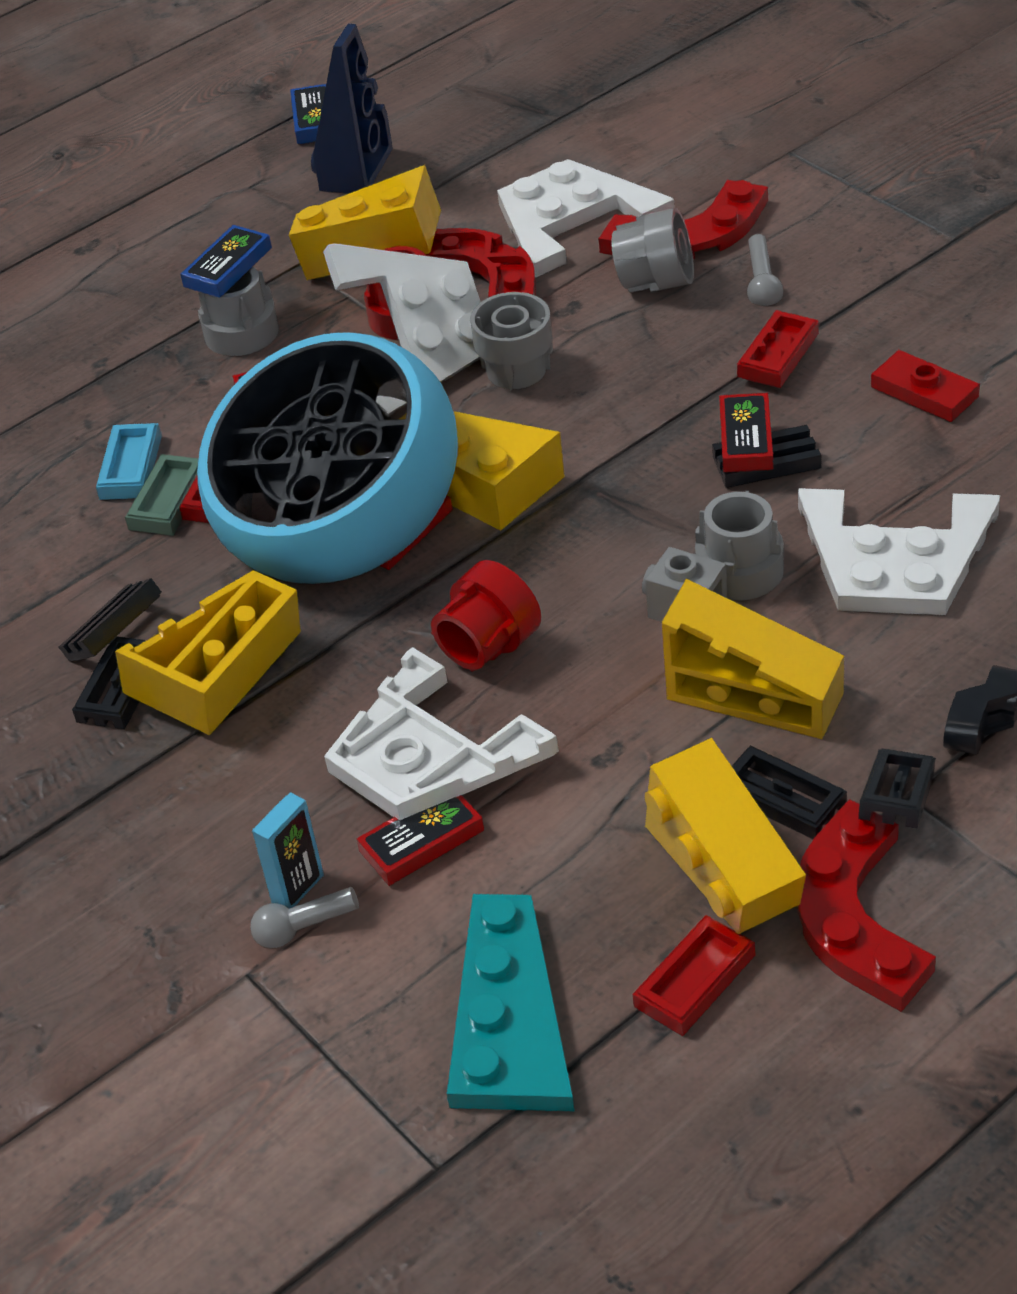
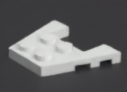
(566, 198)
(426, 300)
(895, 567)
(415, 761)

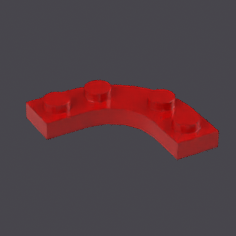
(720, 225)
(487, 255)
(836, 921)

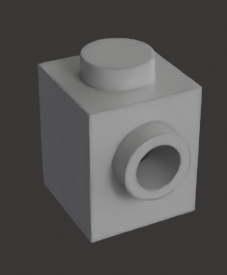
(666, 578)

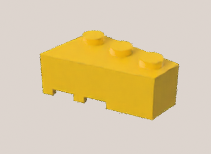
(375, 217)
(502, 467)
(215, 654)
(747, 664)
(721, 837)

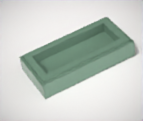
(159, 499)

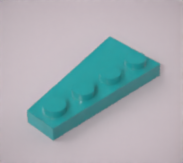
(506, 1020)

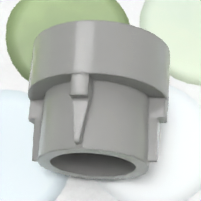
(653, 252)
(241, 318)
(513, 338)
(742, 534)

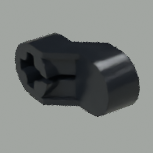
(982, 711)

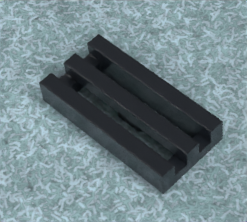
(792, 454)
(110, 620)
(116, 705)
(777, 796)
(894, 804)

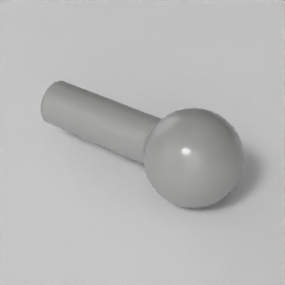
(764, 287)
(277, 924)

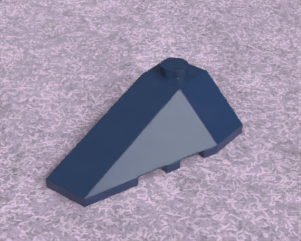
(352, 128)

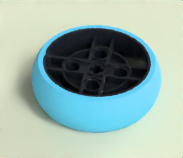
(327, 458)

